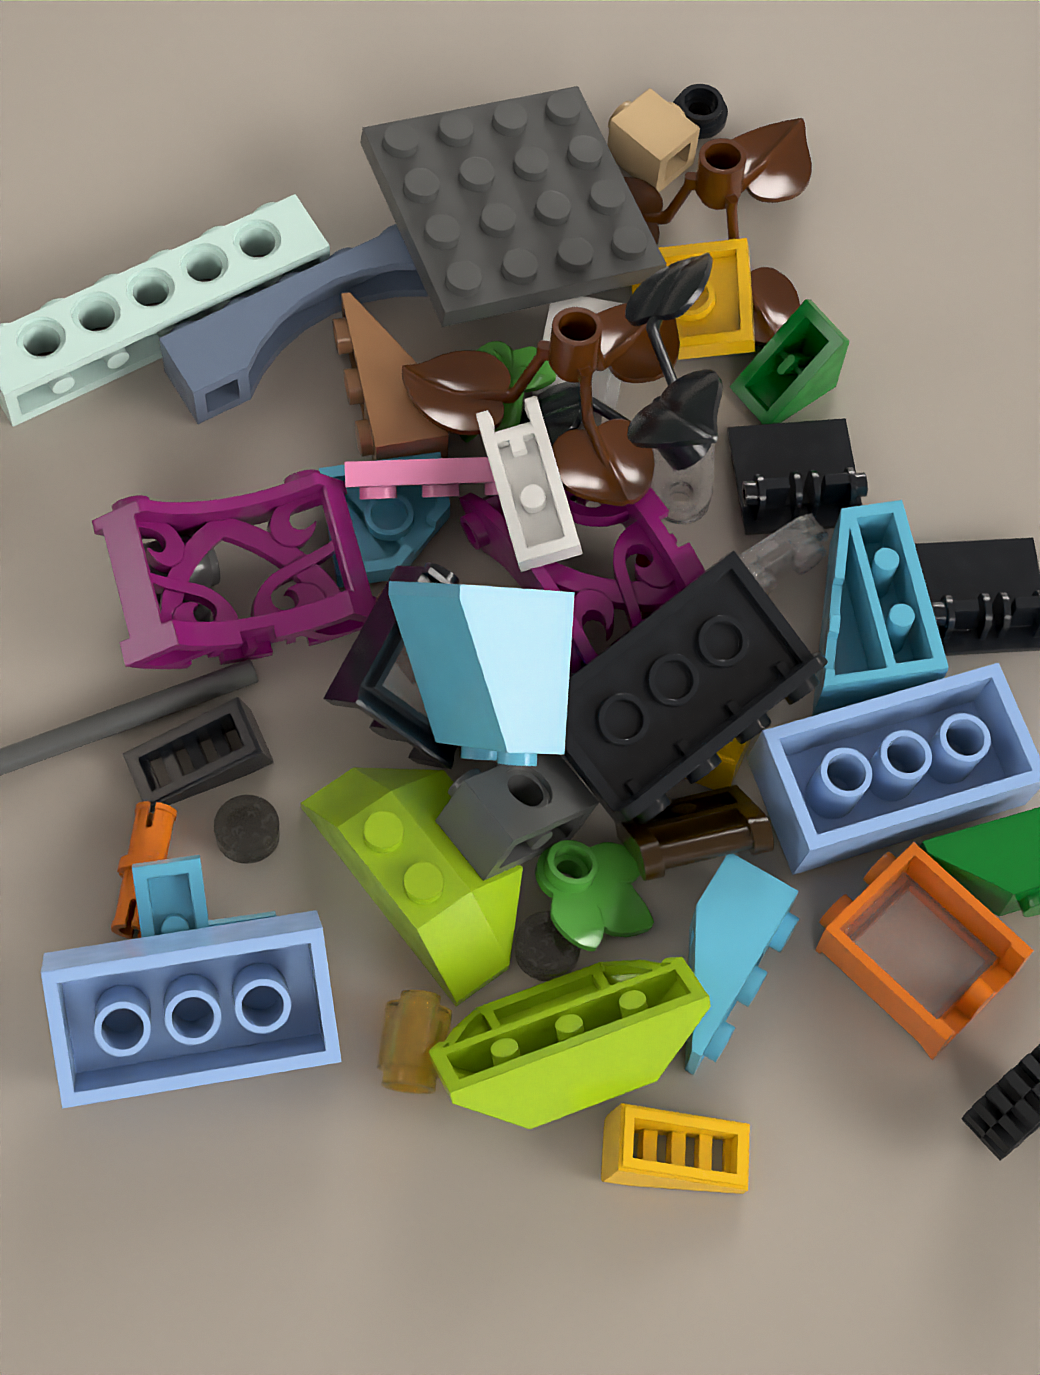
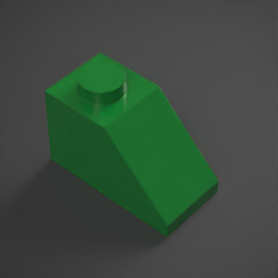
(995, 861)

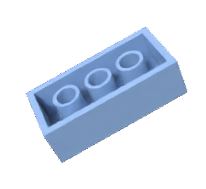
(895, 767)
(190, 1008)

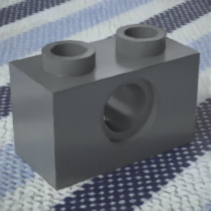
(514, 812)

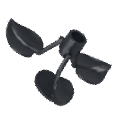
(685, 415)

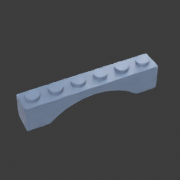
(225, 354)

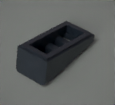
(189, 735)

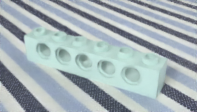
(119, 301)

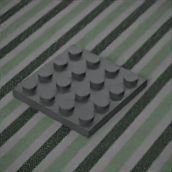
(511, 205)

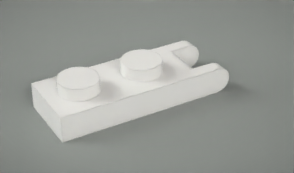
(530, 489)

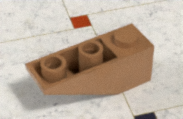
(390, 420)

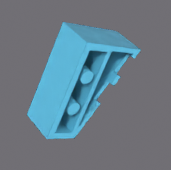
(875, 611)

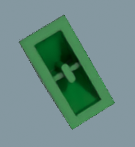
(793, 366)

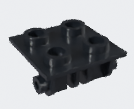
(794, 472)
(984, 594)

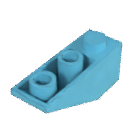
(728, 937)

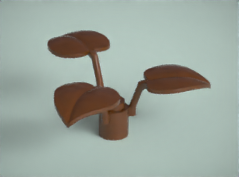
(773, 168)
(591, 461)

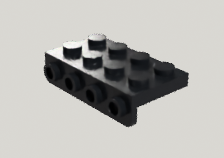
(683, 690)

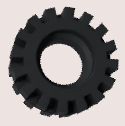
(1009, 1108)

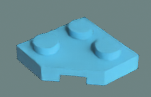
(391, 529)

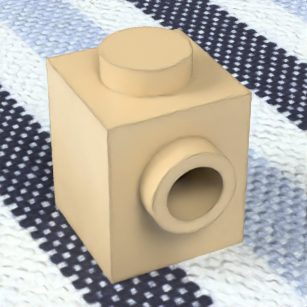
(652, 139)

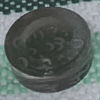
(247, 829)
(543, 950)

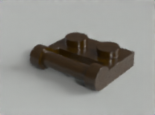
(697, 830)

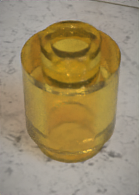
(407, 1035)

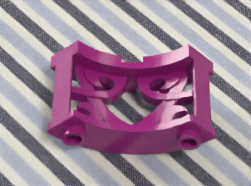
(595, 596)
(169, 633)

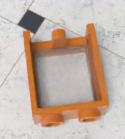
(921, 947)

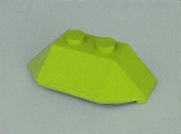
(415, 874)
(571, 1040)

